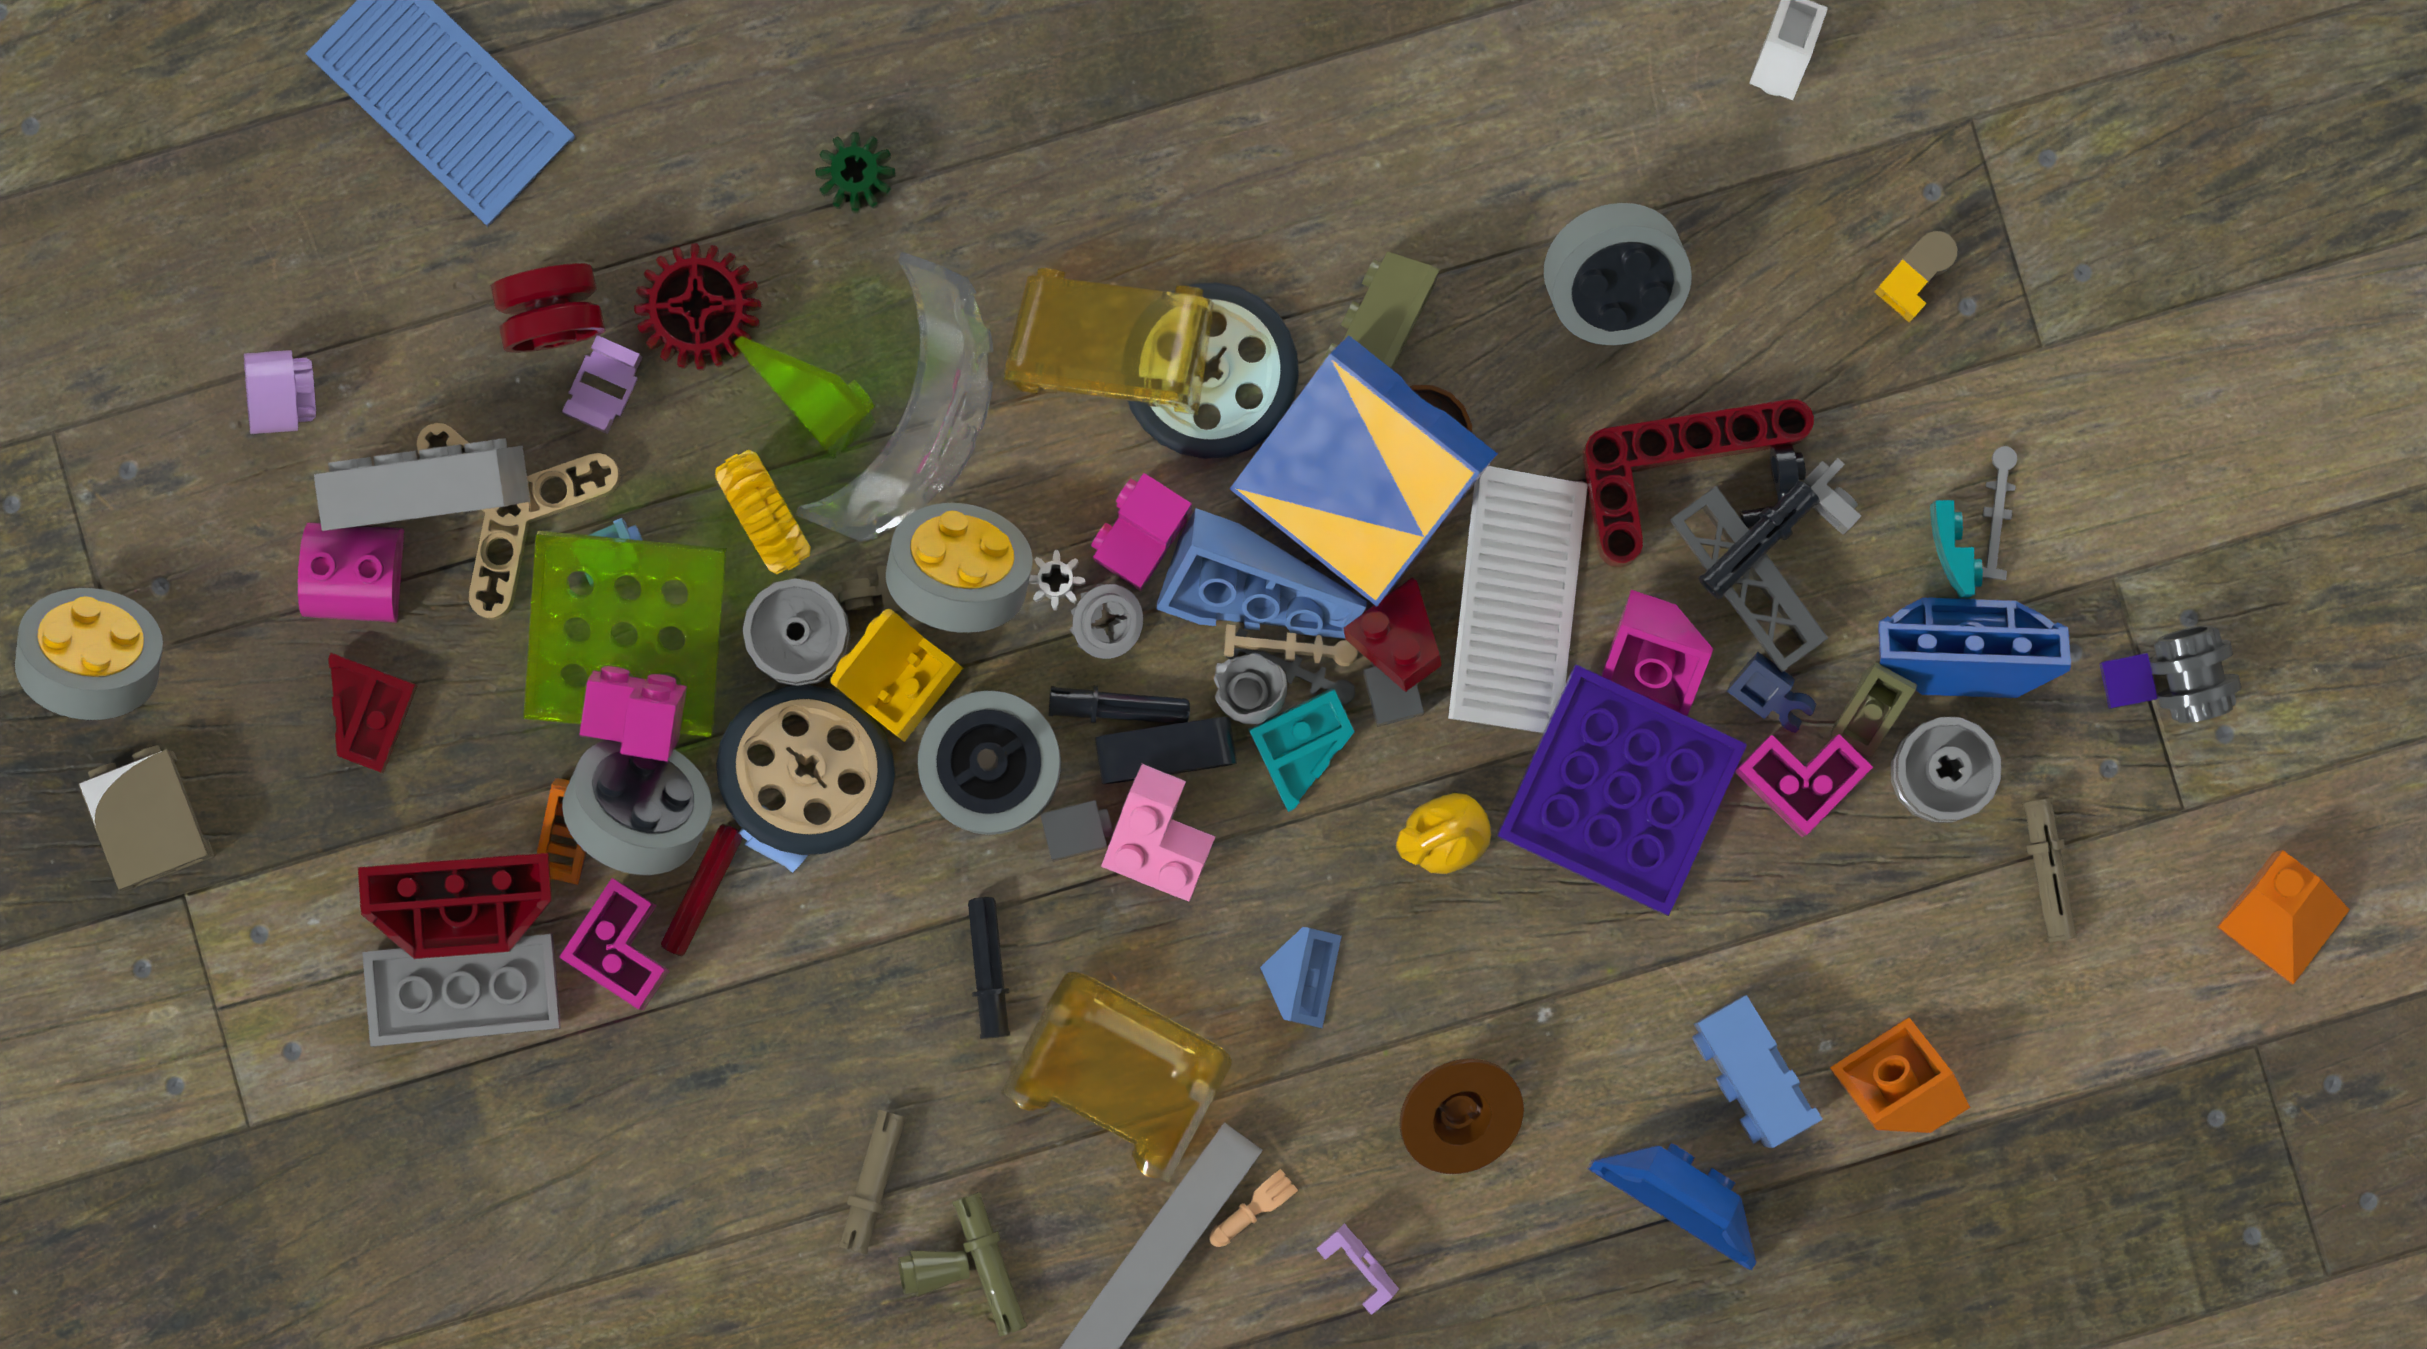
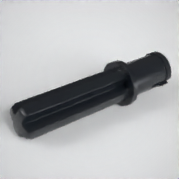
(1095, 704)
(988, 968)

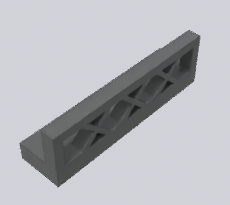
(1765, 577)

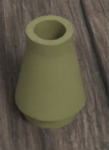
(931, 1270)

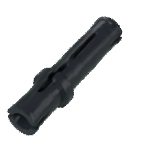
(1759, 539)

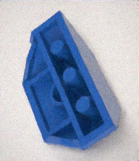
(1973, 647)
(1683, 1196)

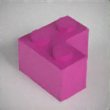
(1143, 532)
(634, 711)
(1802, 792)
(604, 947)

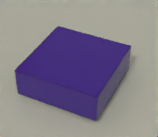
(2128, 681)

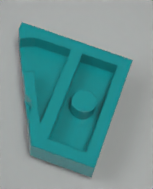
(1302, 743)

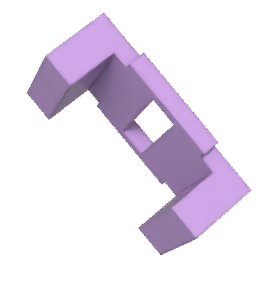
(612, 364)
(1375, 1273)

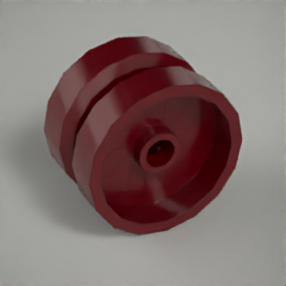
(547, 307)

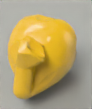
(1445, 834)

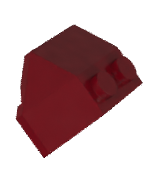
(456, 903)

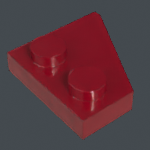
(1397, 636)
(367, 711)

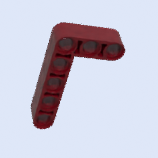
(1676, 451)

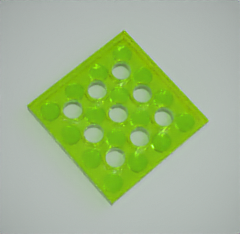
(605, 561)

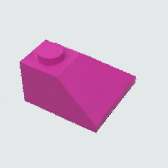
(1657, 652)

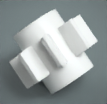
(1065, 589)

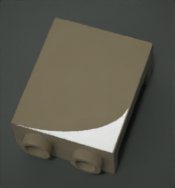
(144, 818)

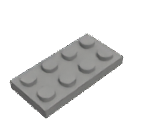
(461, 994)

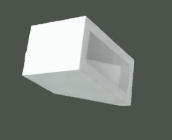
(1788, 47)

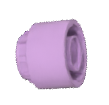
(278, 391)

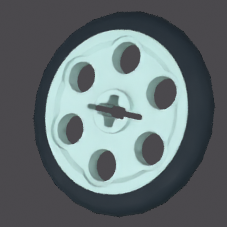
(1274, 374)

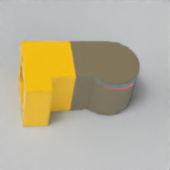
(1927, 259)

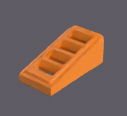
(560, 871)

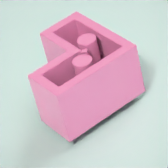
(1151, 844)

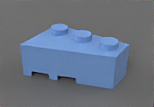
(1754, 1073)

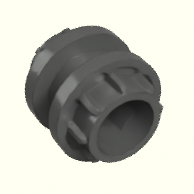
(2195, 674)

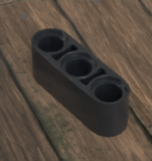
(1167, 749)

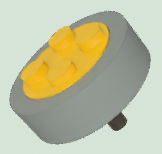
(958, 567)
(88, 653)

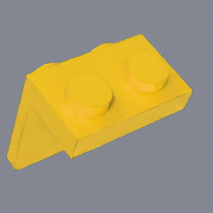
(895, 674)

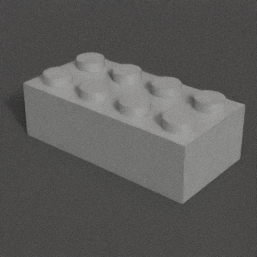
(412, 488)

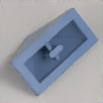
(1303, 975)

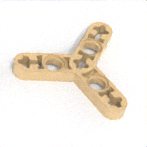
(516, 528)

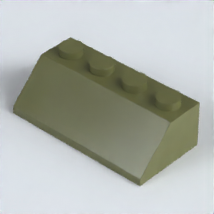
(1390, 307)

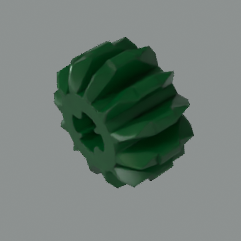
(872, 173)

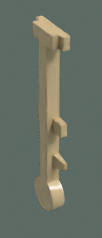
(1342, 653)

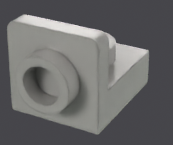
(1835, 504)

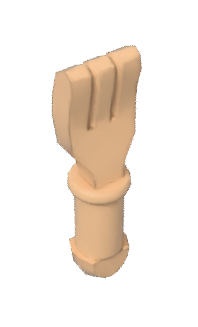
(1265, 1199)

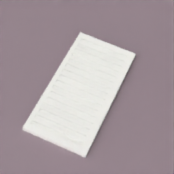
(1517, 599)

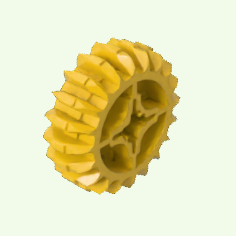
(762, 511)

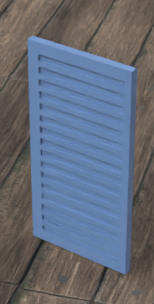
(442, 99)

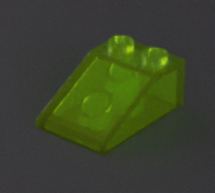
(818, 398)

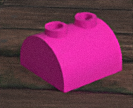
(350, 573)

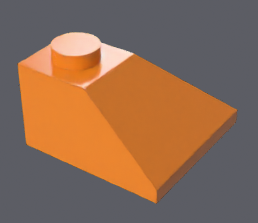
(2284, 916)
(1901, 1082)

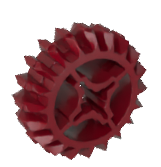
(675, 306)

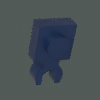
(1766, 689)

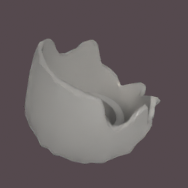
(1250, 688)

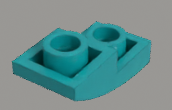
(1957, 562)

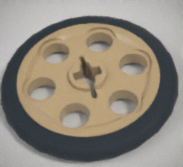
(787, 827)

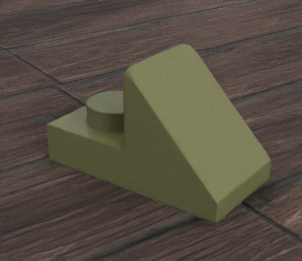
(1873, 708)

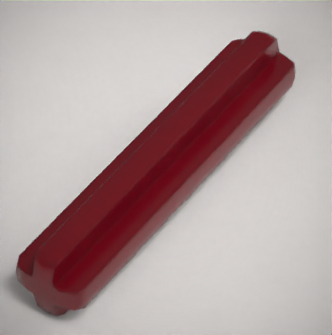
(702, 890)

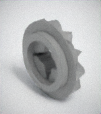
(1122, 631)

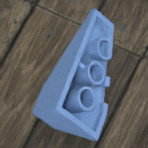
(1241, 577)

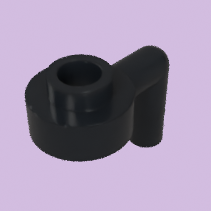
(1786, 470)

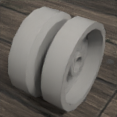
(770, 622)
(1973, 764)

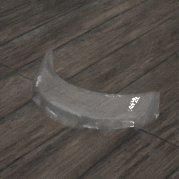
(939, 420)

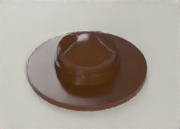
(1461, 1116)

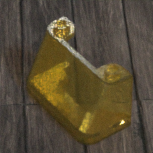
(1110, 341)
(1120, 1070)

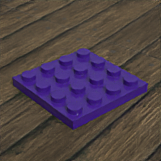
(1621, 790)

